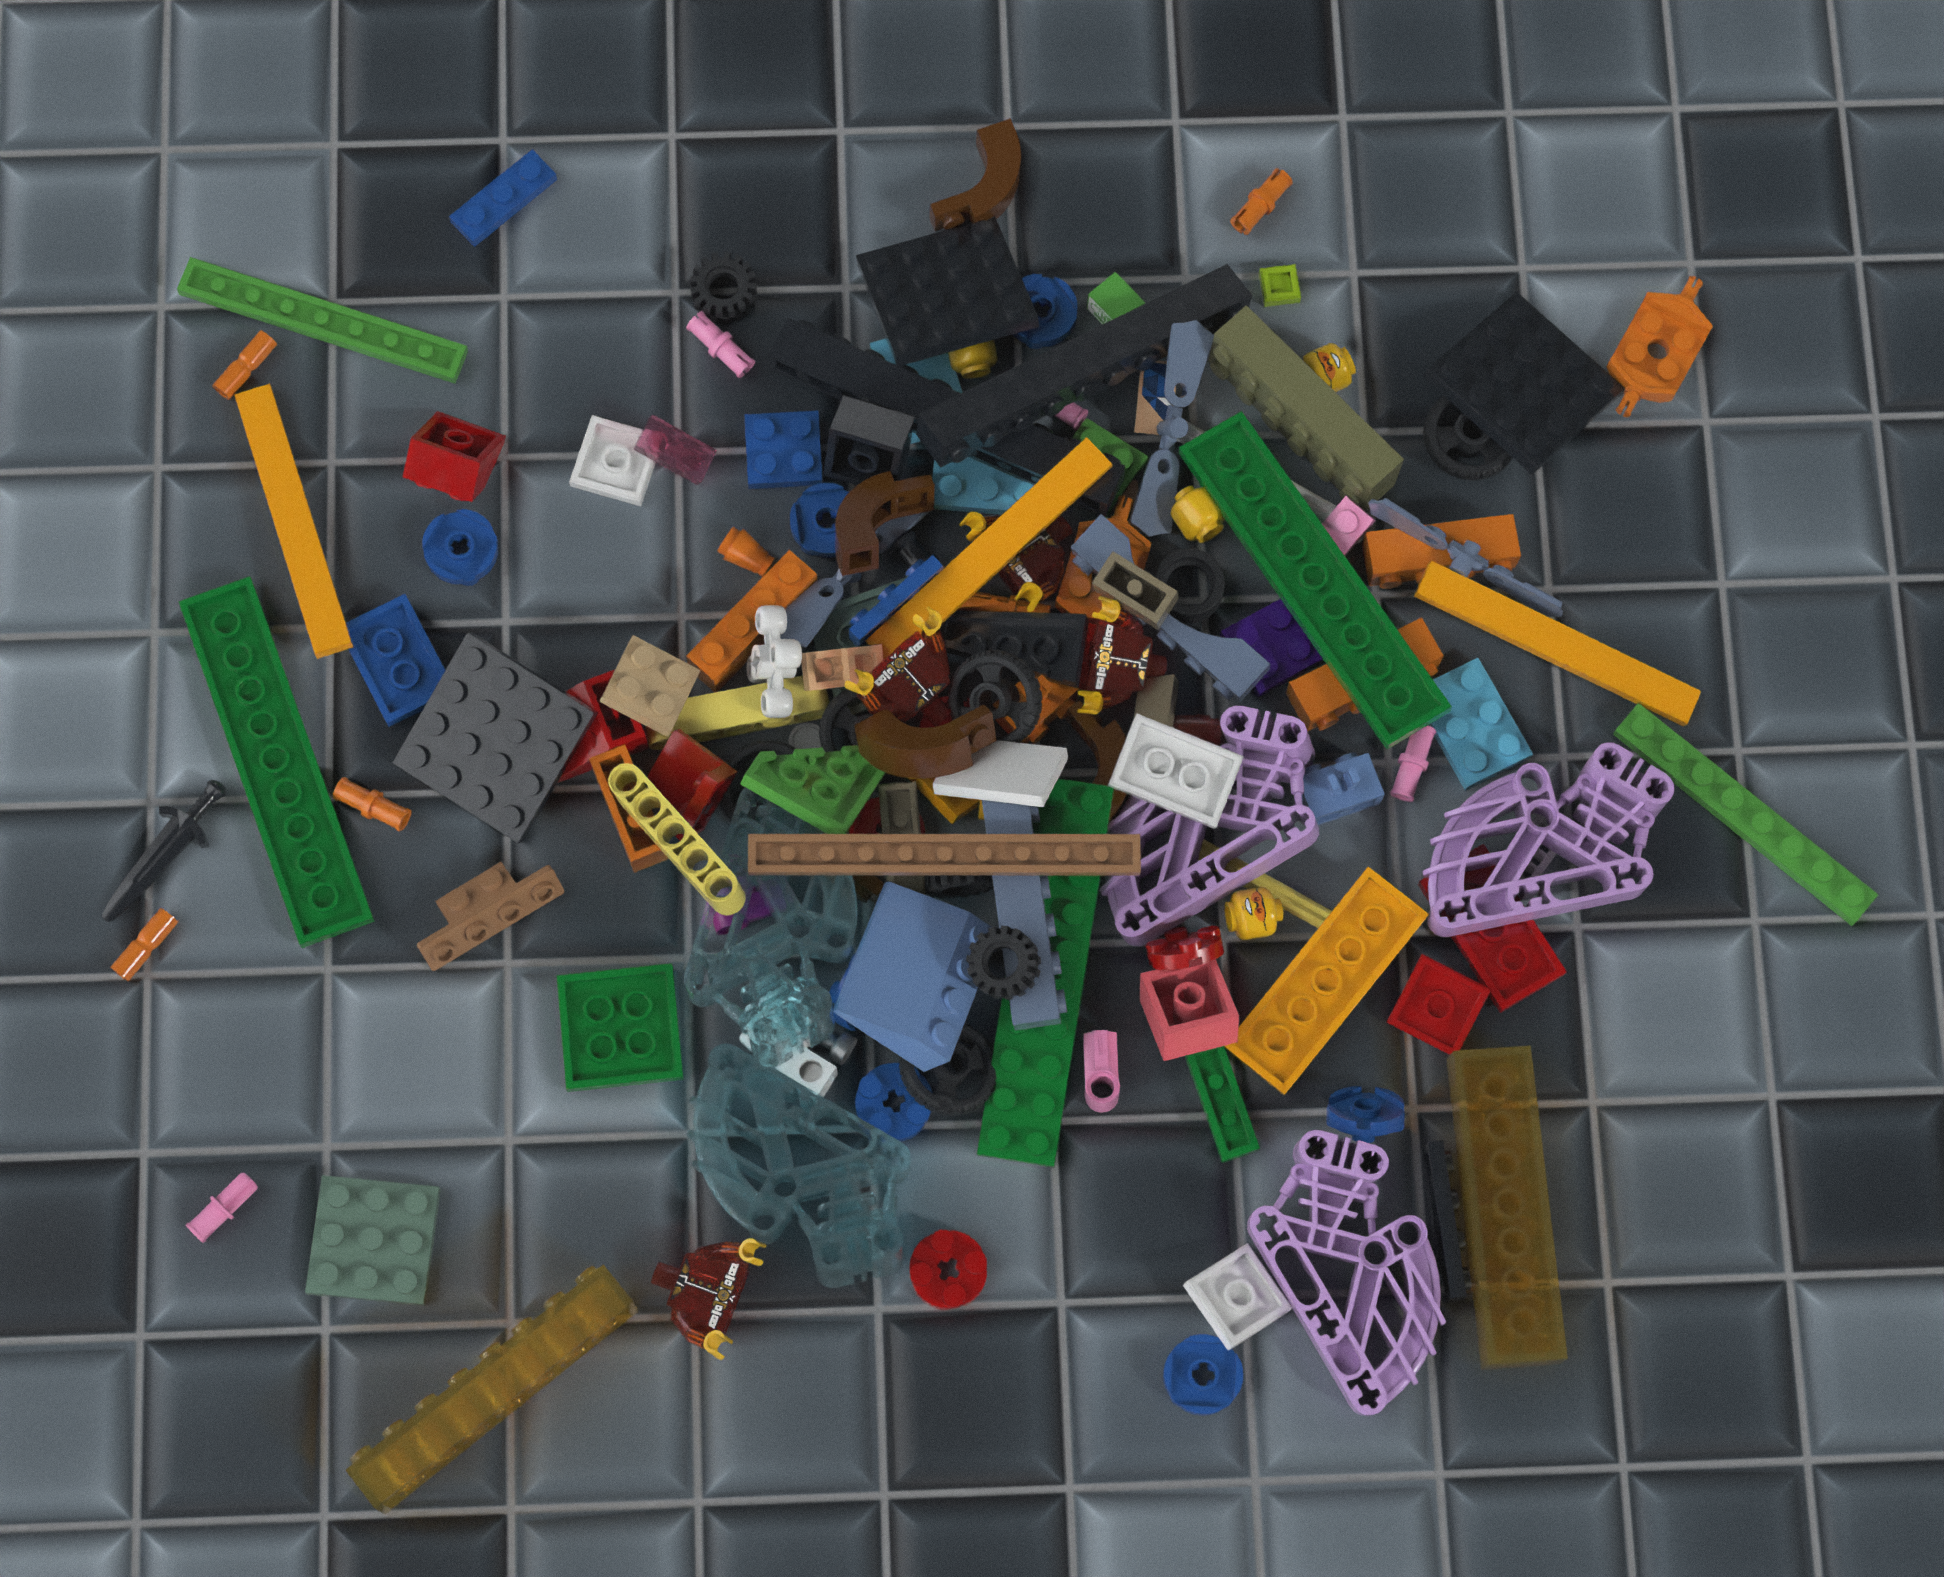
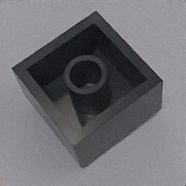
(867, 442)

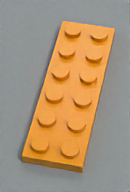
(1326, 980)

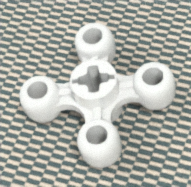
(774, 661)

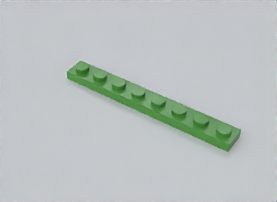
(322, 320)
(1746, 814)

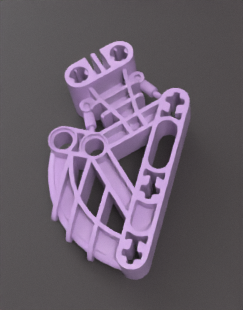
(1271, 755)
(1614, 802)
(1333, 1184)

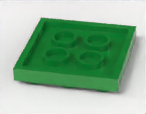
(619, 1027)

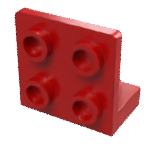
(691, 779)

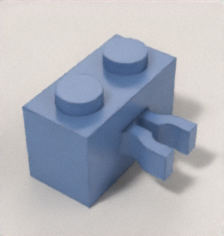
(1341, 787)

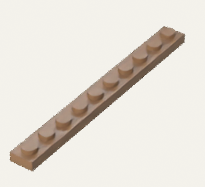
(945, 854)

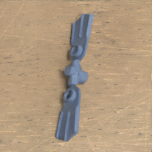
(1185, 364)
(1466, 557)
(811, 610)

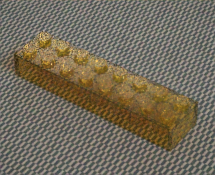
(1506, 1208)
(491, 1390)

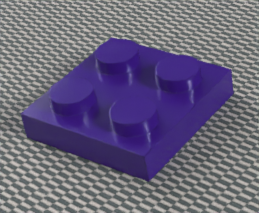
(1279, 641)

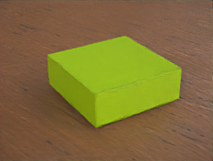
(1279, 285)

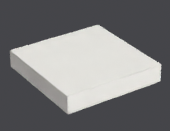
(610, 464)
(1237, 1296)

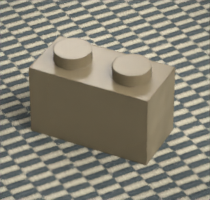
(1135, 590)

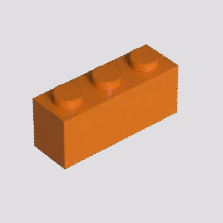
(638, 845)

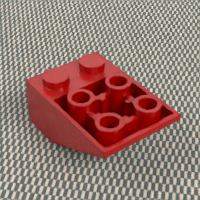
(606, 732)

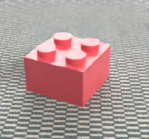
(1189, 1009)

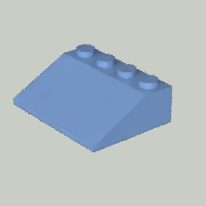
(912, 976)

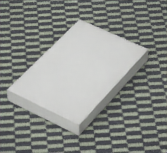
(1175, 771)
(1007, 774)

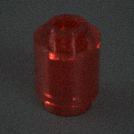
(1200, 726)

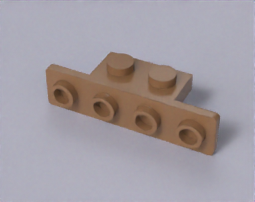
(484, 909)

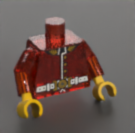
(1035, 569)
(1115, 658)
(909, 676)
(707, 1290)

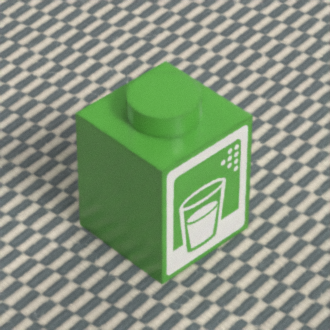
(1112, 299)

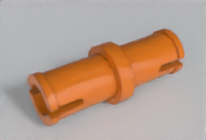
(1261, 201)
(372, 804)

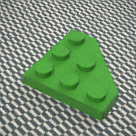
(816, 784)

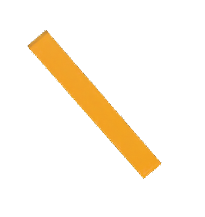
(293, 521)
(997, 544)
(1557, 643)

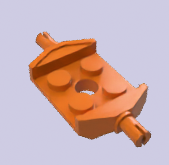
(1666, 321)
(1076, 590)

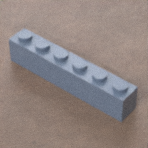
(1023, 907)

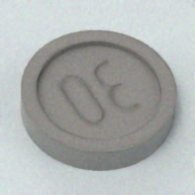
(805, 736)

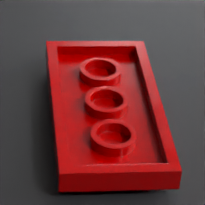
(1506, 958)

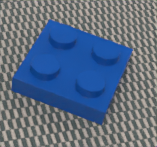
(783, 449)

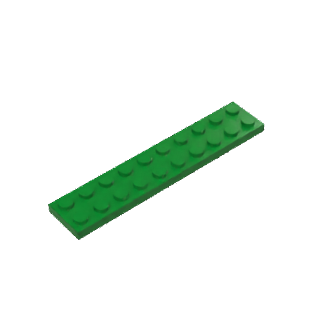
(1315, 580)
(276, 762)
(1034, 1063)

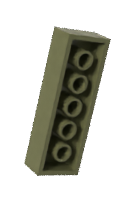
(1303, 409)

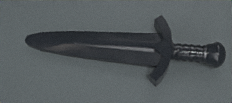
(164, 849)

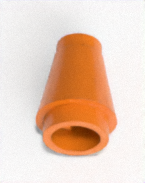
(745, 552)

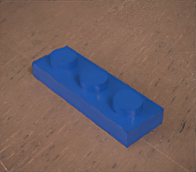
(503, 198)
(892, 599)

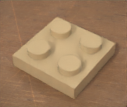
(650, 686)

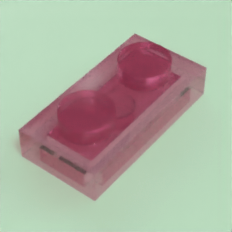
(675, 449)

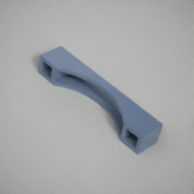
(1226, 660)

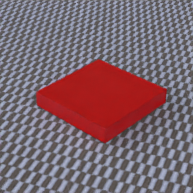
(1438, 1005)

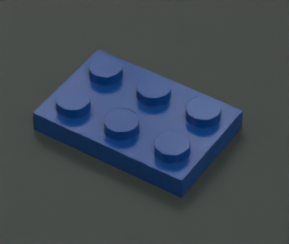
(395, 659)

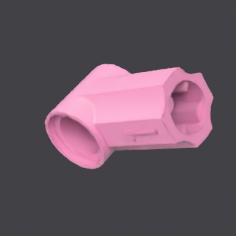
(1101, 1068)

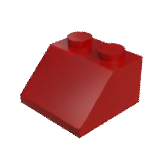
(452, 456)

